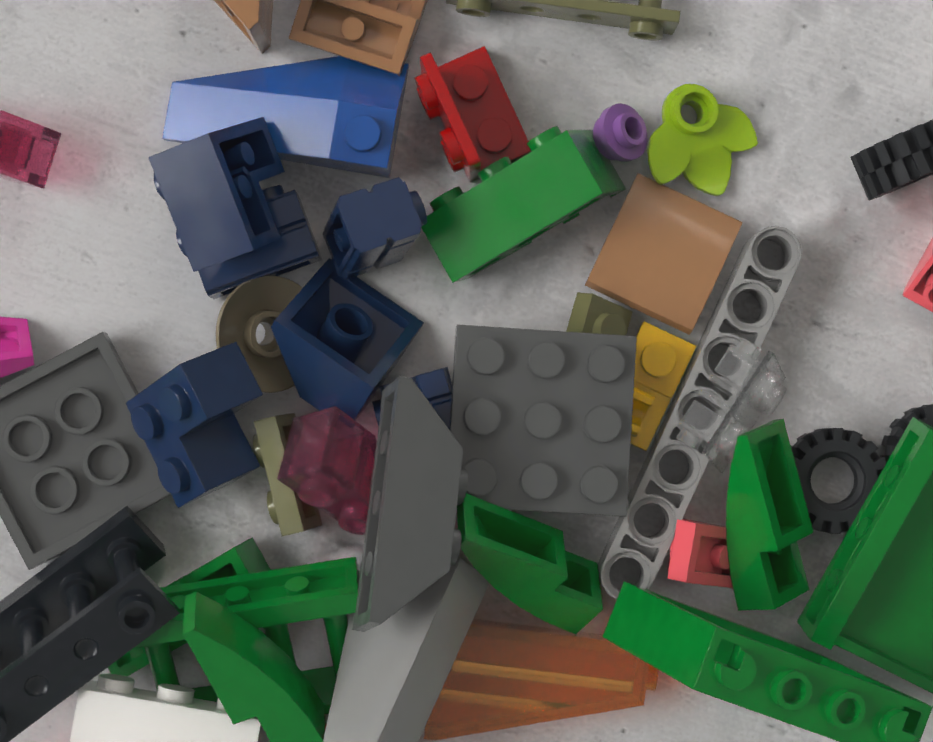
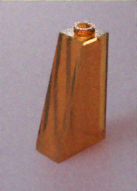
(532, 676)

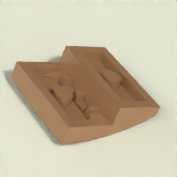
(360, 30)
(663, 254)

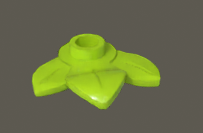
(700, 148)

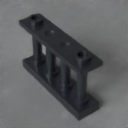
(78, 619)

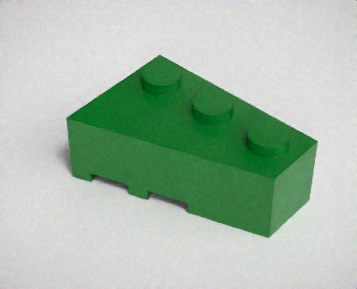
(519, 201)

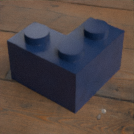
(217, 191)
(193, 425)

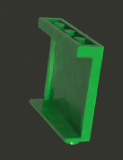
(881, 577)

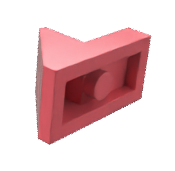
(699, 554)

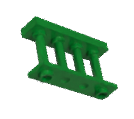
(269, 602)

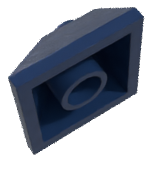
(342, 340)

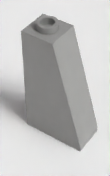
(399, 667)

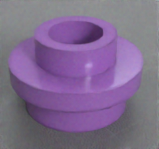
(620, 133)

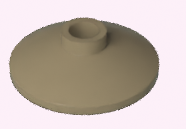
(247, 306)

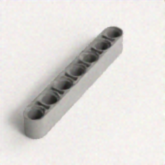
(723, 329)

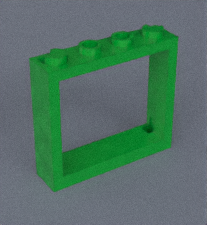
(761, 671)

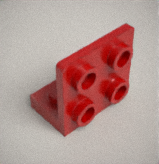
(473, 110)

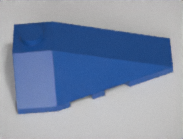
(315, 110)

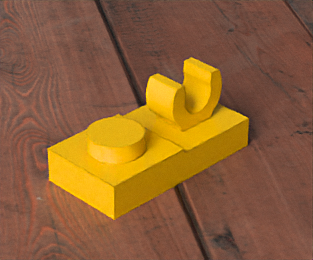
(658, 370)

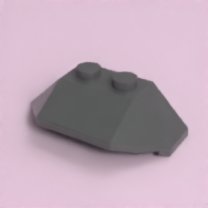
(410, 505)

